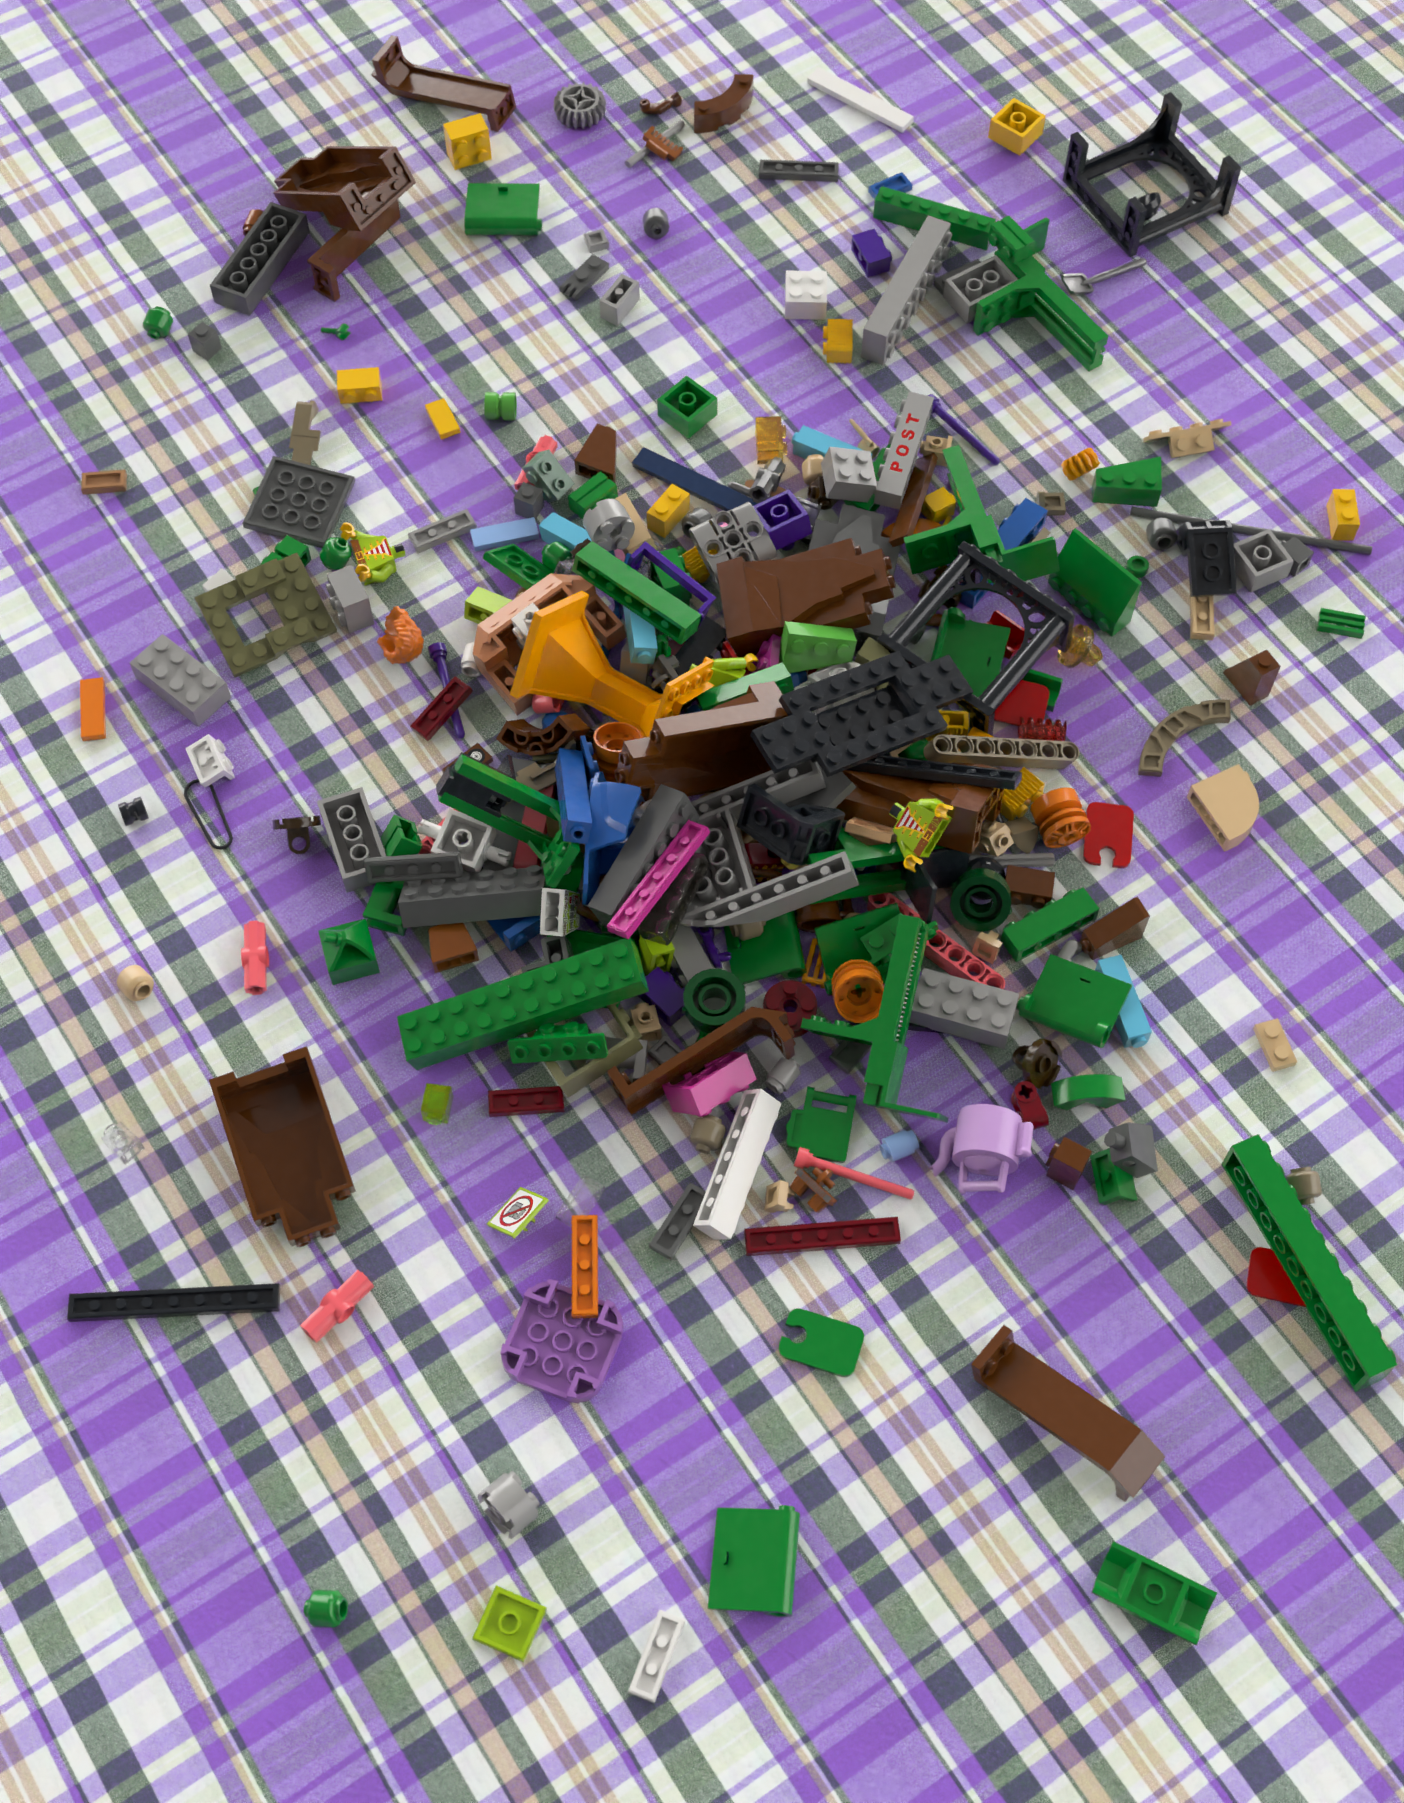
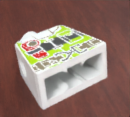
(559, 911)

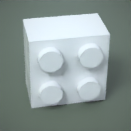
(806, 295)

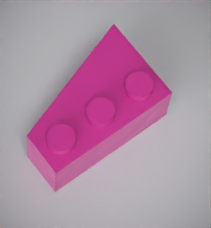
(711, 1086)

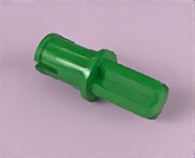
(662, 645)

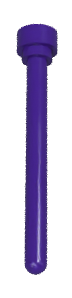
(964, 433)
(438, 653)

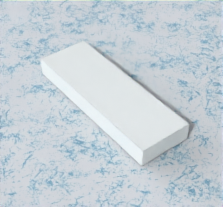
(656, 1656)

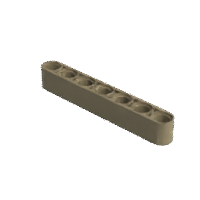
(1012, 751)

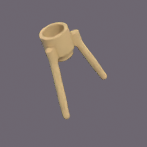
(866, 443)

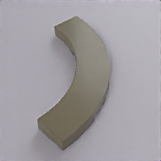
(1174, 727)

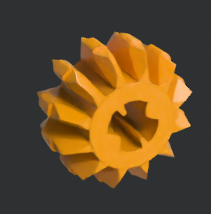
(1080, 464)

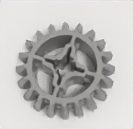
(579, 105)

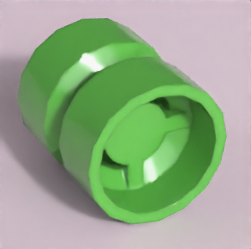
(500, 406)

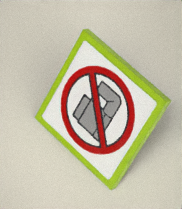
(517, 1212)

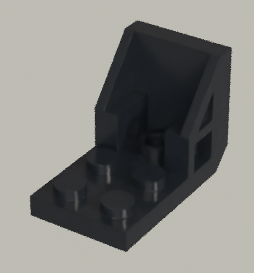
(1209, 557)
(789, 831)

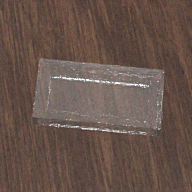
(580, 1200)

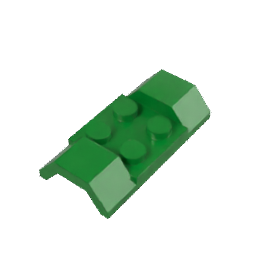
(1153, 1593)

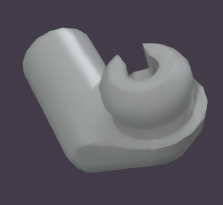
(1069, 949)

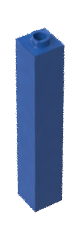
(573, 796)

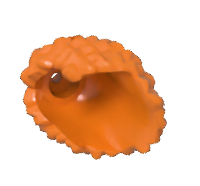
(402, 637)

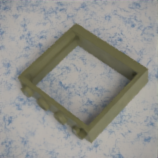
(600, 1066)

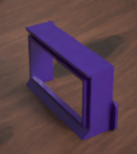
(675, 572)

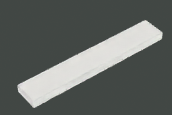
(860, 99)

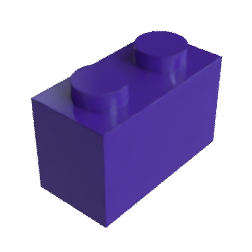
(871, 253)
(664, 995)

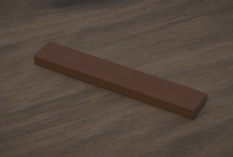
(913, 499)

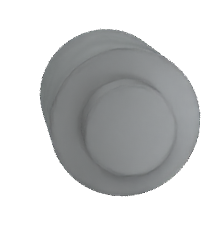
(782, 1075)

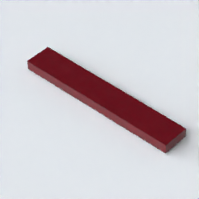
(822, 1236)

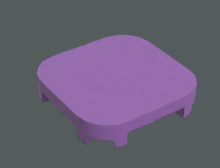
(557, 1351)

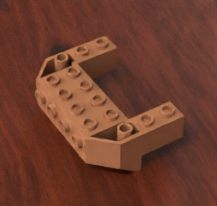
(496, 644)

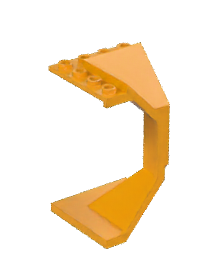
(568, 664)

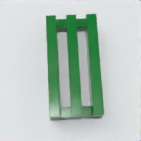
(1341, 620)

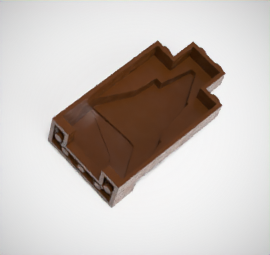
(346, 184)
(812, 587)
(702, 748)
(971, 803)
(285, 1146)

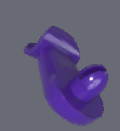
(714, 954)

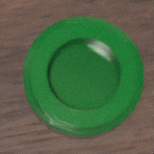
(1137, 566)

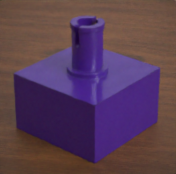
(784, 519)

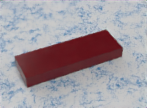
(441, 708)
(525, 1101)

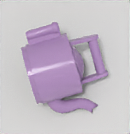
(985, 1143)

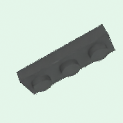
(678, 1222)

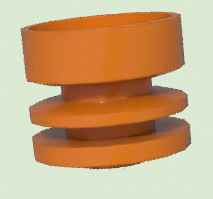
(608, 744)
(1060, 817)
(857, 1003)

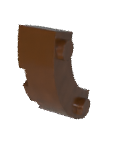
(726, 107)
(528, 739)

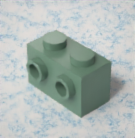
(548, 475)

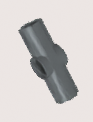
(767, 479)

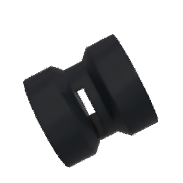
(133, 811)

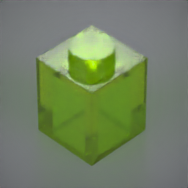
(437, 1104)

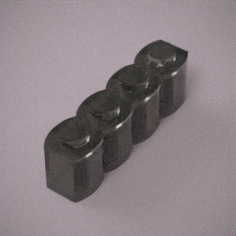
(668, 912)

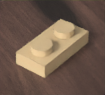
(1275, 1045)

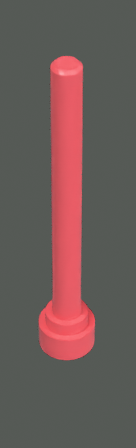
(806, 1159)

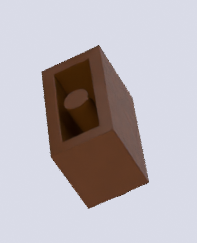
(1030, 886)
(1067, 1162)

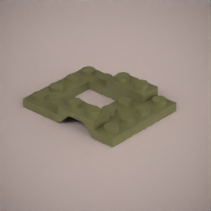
(294, 600)

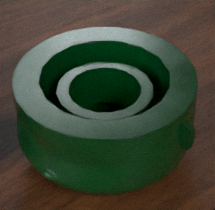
(980, 916)
(712, 984)

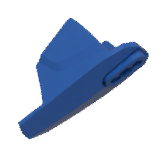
(611, 815)

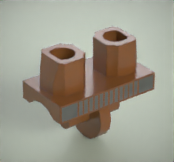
(805, 1181)

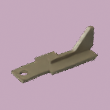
(302, 439)
(540, 778)

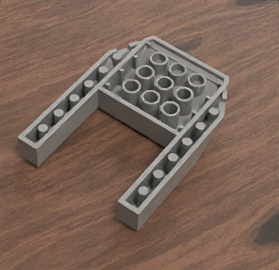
(729, 887)

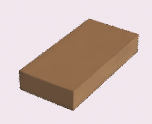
(104, 482)

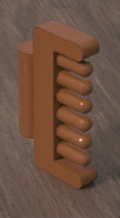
(660, 148)

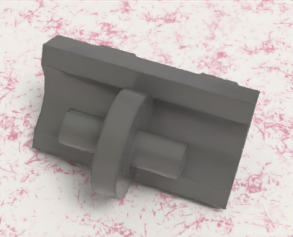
(664, 671)

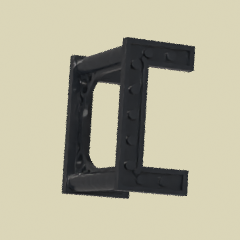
(1158, 136)
(967, 569)

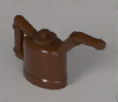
(813, 914)

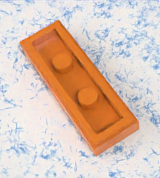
(92, 709)

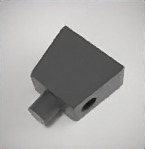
(1132, 1148)

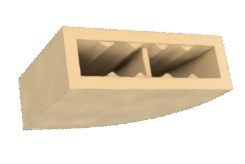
(1226, 805)

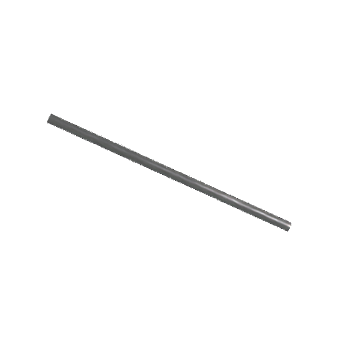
(1250, 530)

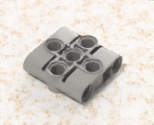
(740, 522)

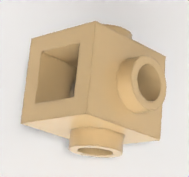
(994, 838)

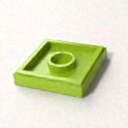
(509, 1623)

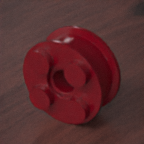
(792, 994)

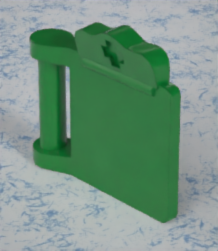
(822, 1130)

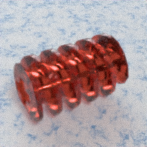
(1041, 732)

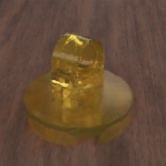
(1081, 648)

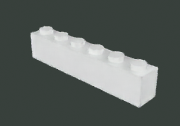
(737, 1164)

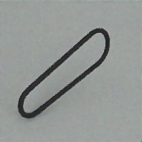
(199, 820)

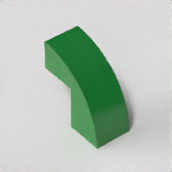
(1095, 1089)

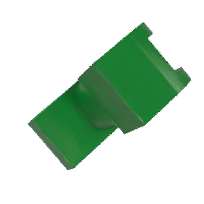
(382, 906)

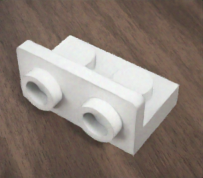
(209, 760)

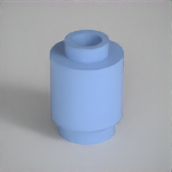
(899, 1145)

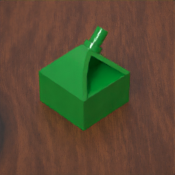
(349, 951)

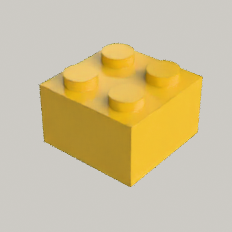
(1016, 126)
(467, 141)

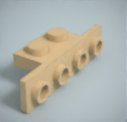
(1189, 441)

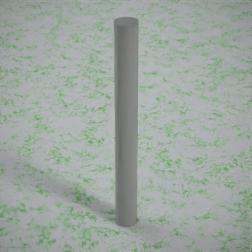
(645, 151)

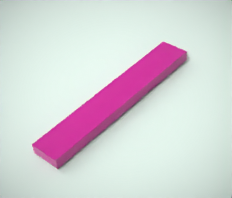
(658, 879)

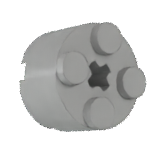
(609, 525)
(509, 1504)

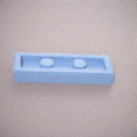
(504, 534)

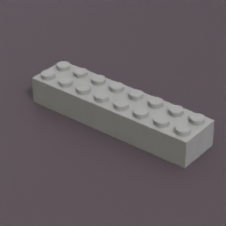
(906, 290)

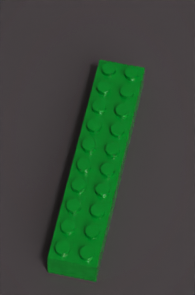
(522, 1003)
(1309, 1263)

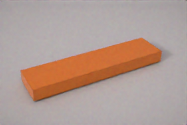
(584, 1266)

